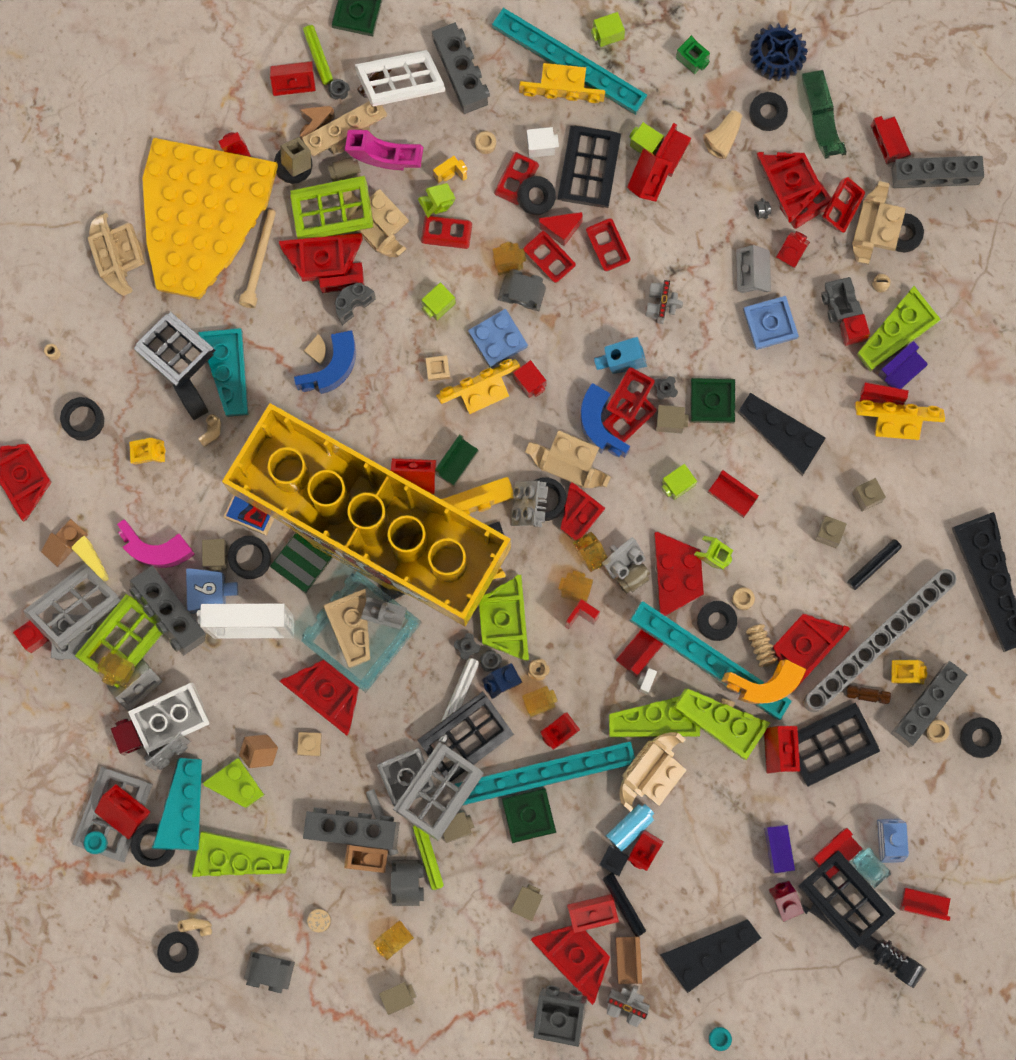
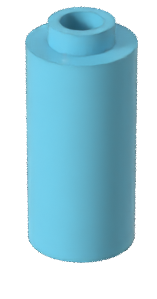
(631, 826)

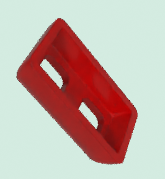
(510, 172)
(846, 209)
(812, 210)
(445, 238)
(615, 244)
(556, 253)
(622, 393)
(635, 424)

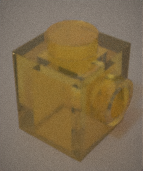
(508, 257)
(590, 551)
(575, 586)
(115, 670)
(539, 701)

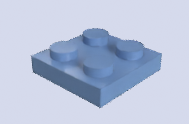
(770, 323)
(498, 338)

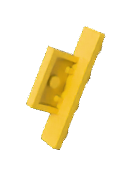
(562, 82)
(482, 389)
(899, 420)
(482, 497)

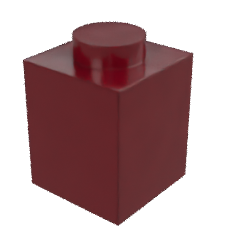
(126, 737)

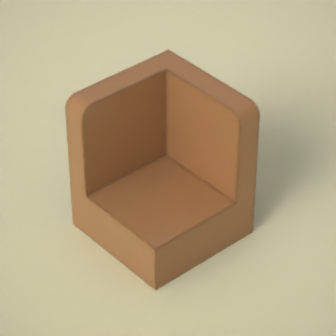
(258, 751)

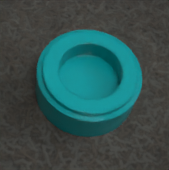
(95, 842)
(720, 1039)

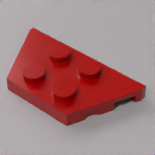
(791, 180)
(322, 256)
(22, 478)
(677, 573)
(808, 642)
(326, 693)
(576, 958)

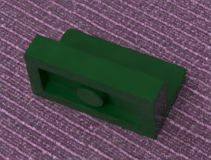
(456, 461)

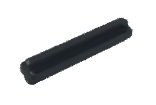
(874, 564)
(624, 905)

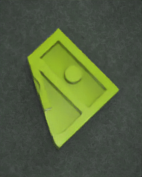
(235, 784)

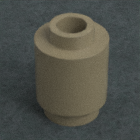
(344, 169)
(636, 578)

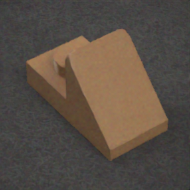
(316, 117)
(59, 546)
(366, 859)

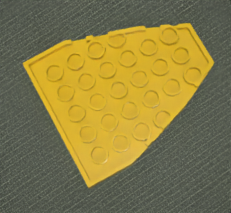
(199, 211)

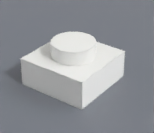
(646, 680)

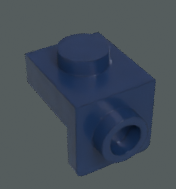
(501, 680)

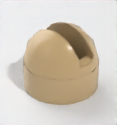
(881, 286)

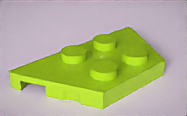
(504, 619)

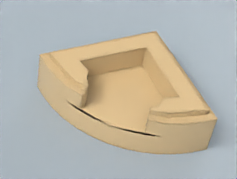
(317, 350)

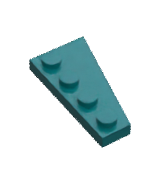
(229, 369)
(181, 811)

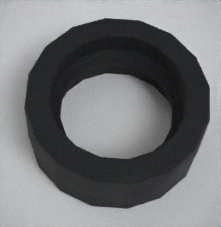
(191, 400)
(75, 403)
(554, 484)
(237, 545)
(136, 849)

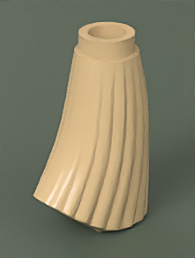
(722, 138)

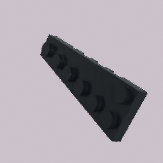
(987, 564)

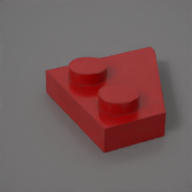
(579, 513)

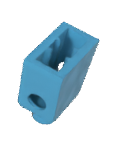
(630, 355)

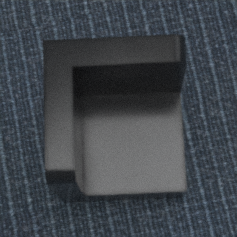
(613, 861)

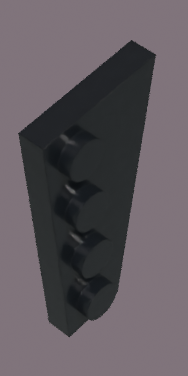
(786, 434)
(707, 955)

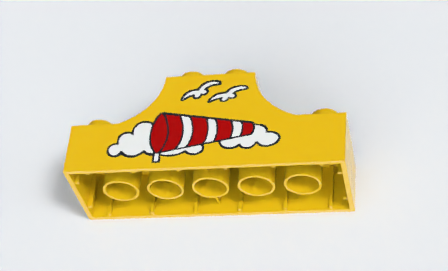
(367, 515)

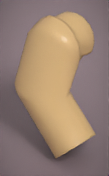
(213, 430)
(193, 924)

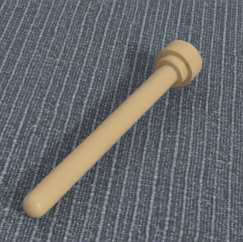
(248, 298)

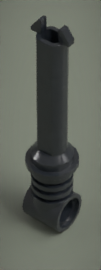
(882, 953)

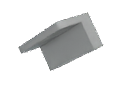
(753, 269)
(139, 686)

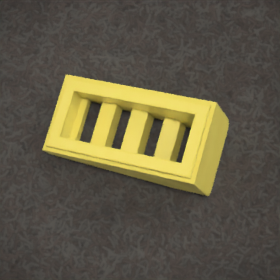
(86, 552)

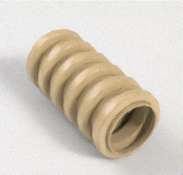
(761, 645)

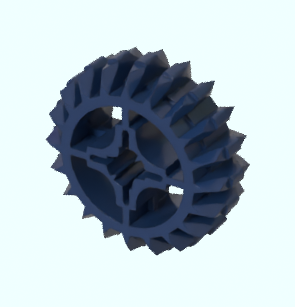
(785, 65)

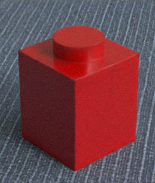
(854, 329)
(530, 379)
(30, 637)

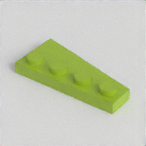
(905, 324)
(651, 721)
(727, 725)
(235, 856)

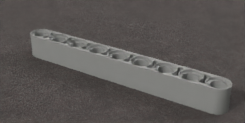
(886, 631)

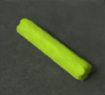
(318, 54)
(428, 858)

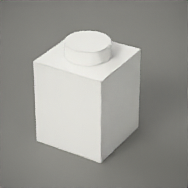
(541, 142)

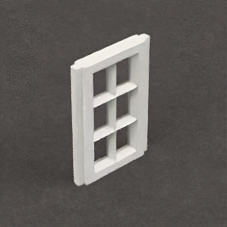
(404, 93)

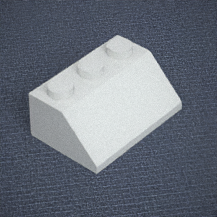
(169, 716)

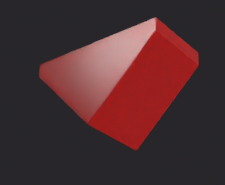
(561, 227)

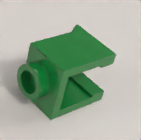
(688, 60)

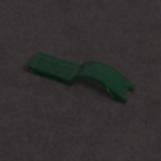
(822, 114)

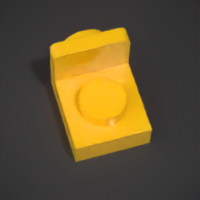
(446, 170)
(147, 451)
(908, 672)

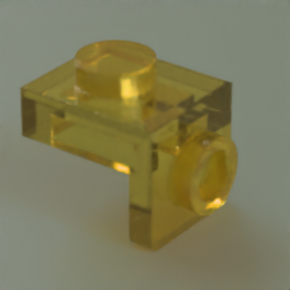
(393, 940)

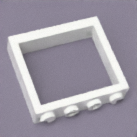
(246, 621)

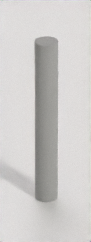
(377, 810)

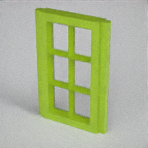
(326, 189)
(109, 624)

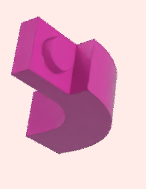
(382, 154)
(159, 556)

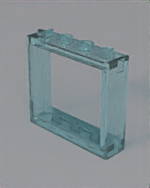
(387, 656)

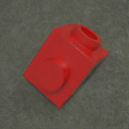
(234, 144)
(793, 248)
(559, 731)
(645, 850)

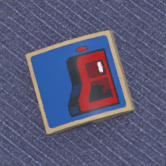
(248, 516)

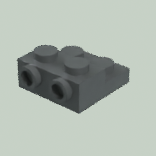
(560, 1016)

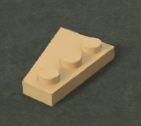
(349, 627)

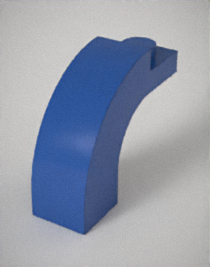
(338, 369)
(593, 429)

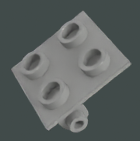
(526, 501)
(74, 646)
(160, 759)

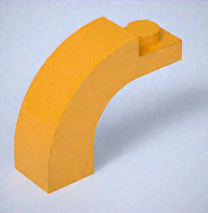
(781, 684)

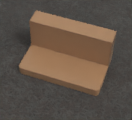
(628, 960)

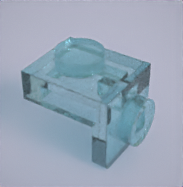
(871, 867)

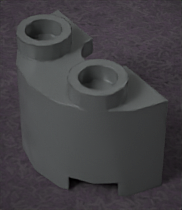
(522, 290)
(351, 297)
(841, 300)
(405, 882)
(268, 971)

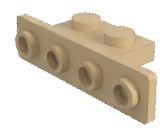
(335, 133)

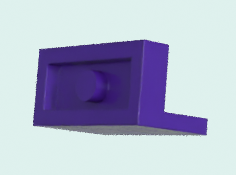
(903, 367)
(779, 849)

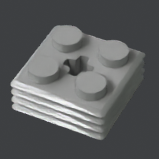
(393, 770)

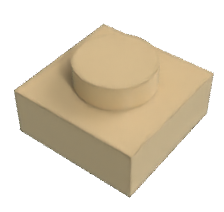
(437, 368)
(309, 744)

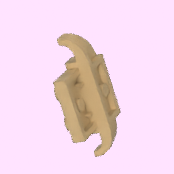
(386, 222)
(877, 224)
(114, 252)
(569, 459)
(652, 771)

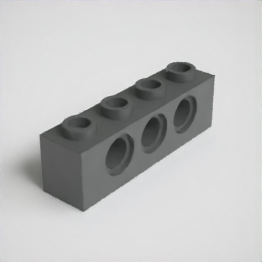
(468, 98)
(937, 172)
(151, 581)
(929, 704)
(315, 829)

